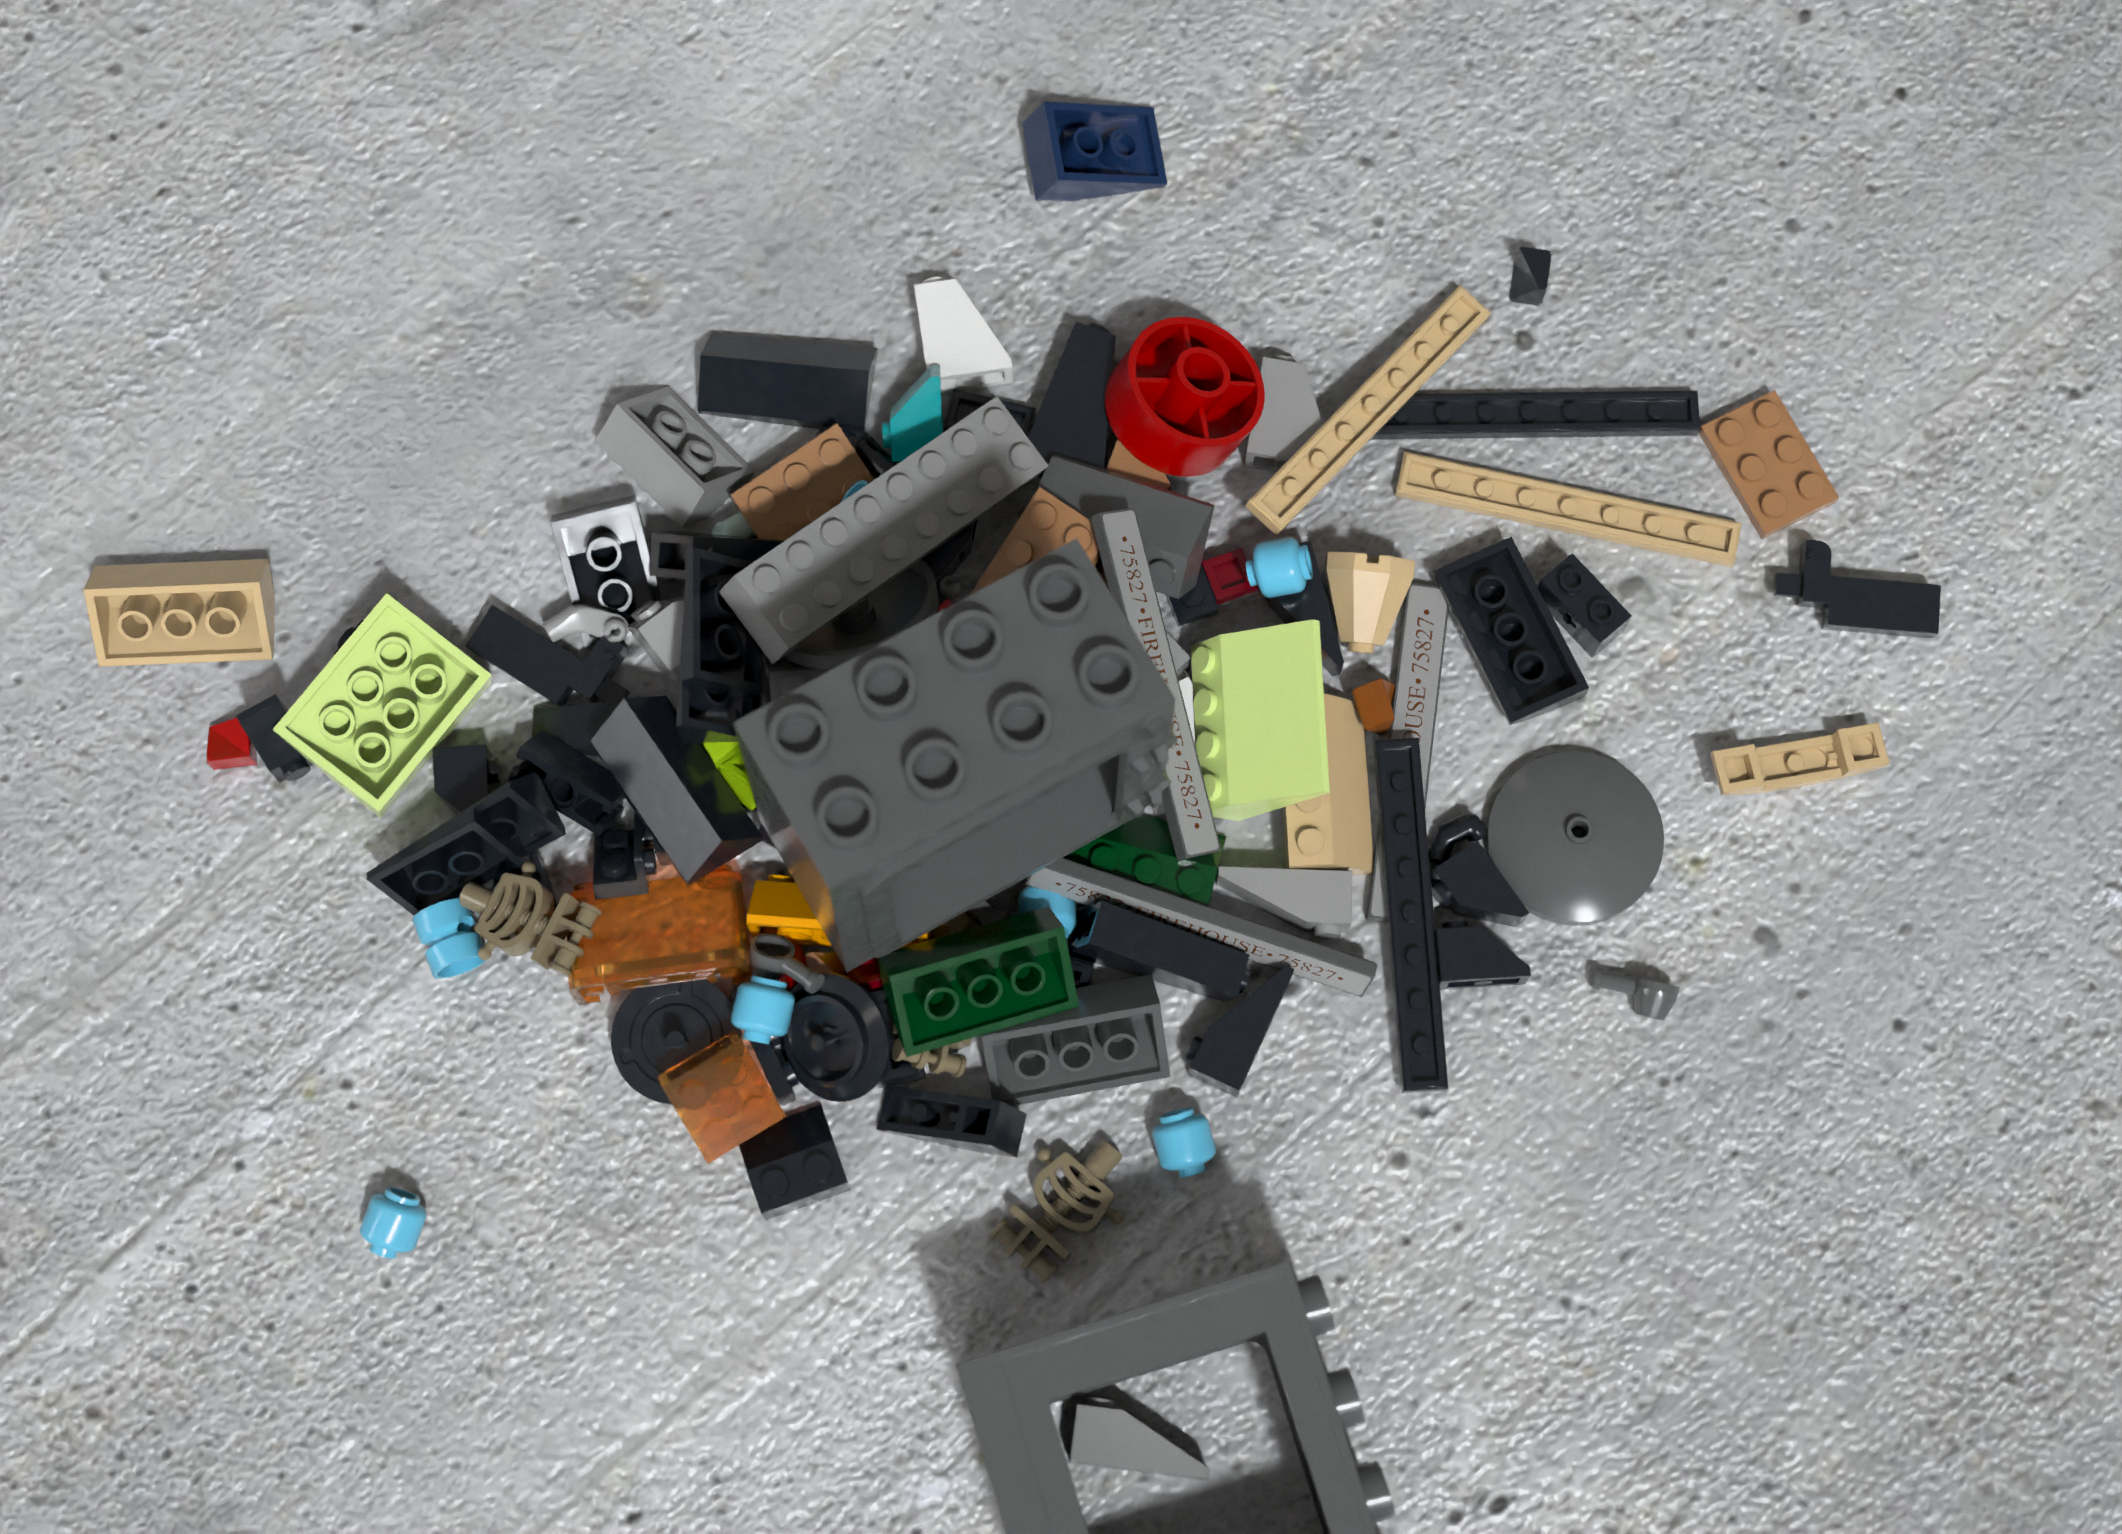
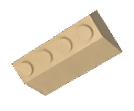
(181, 612)
(1336, 826)

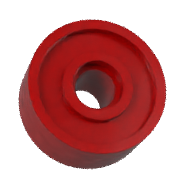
(1184, 396)

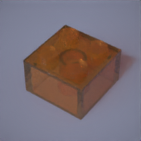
(721, 1096)

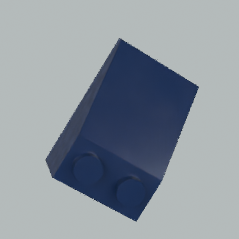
(1092, 151)

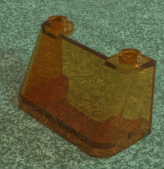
(664, 936)

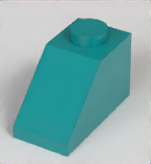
(915, 416)

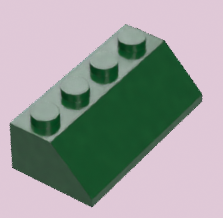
(1145, 854)
(978, 980)

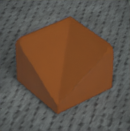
(1374, 705)

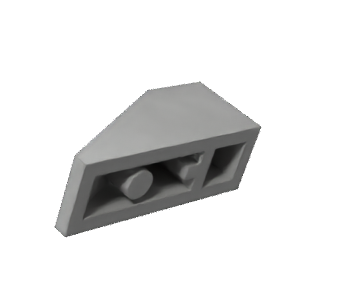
(1301, 897)
(1121, 1442)

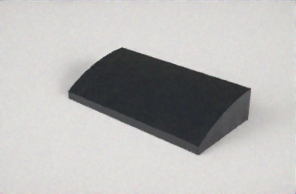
(1511, 632)

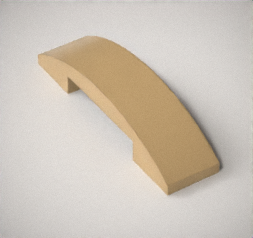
(1800, 762)

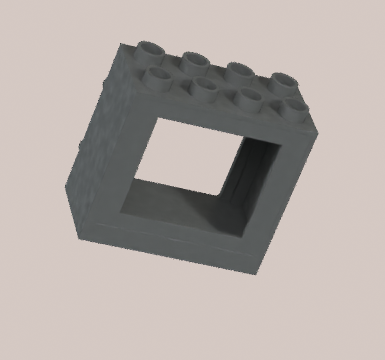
(961, 755)
(1014, 1389)

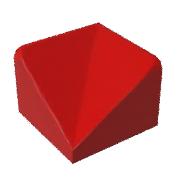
(229, 746)

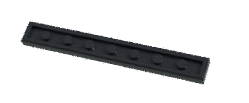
(1545, 415)
(1410, 916)

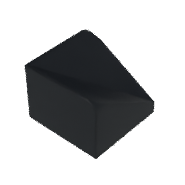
(1530, 276)

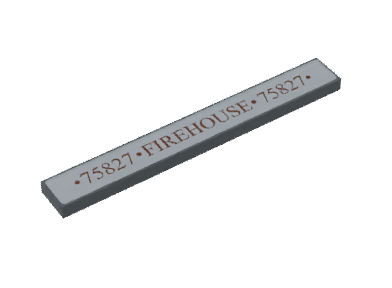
(1135, 593)
(1414, 699)
(1261, 942)

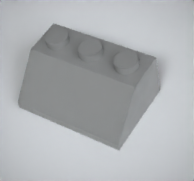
(673, 455)

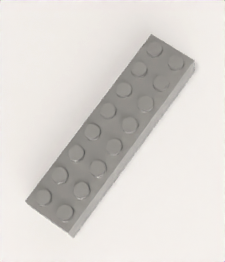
(882, 529)

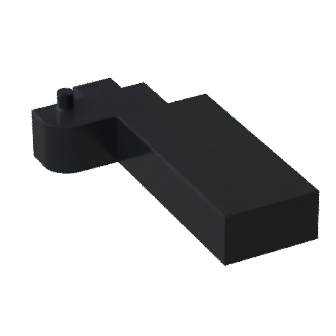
(1859, 602)
(546, 665)

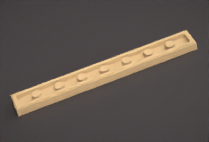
(1367, 410)
(1568, 509)

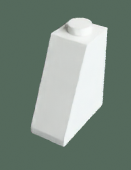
(958, 338)

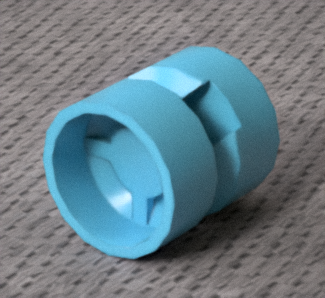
(450, 939)

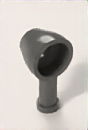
(774, 955)
(1650, 997)

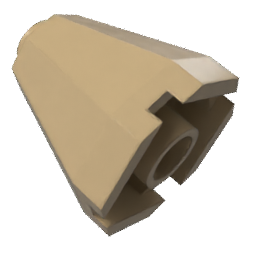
(1366, 596)

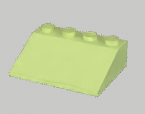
(383, 705)
(1260, 718)

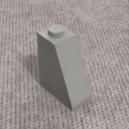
(1287, 417)

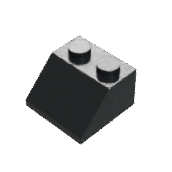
(794, 1163)

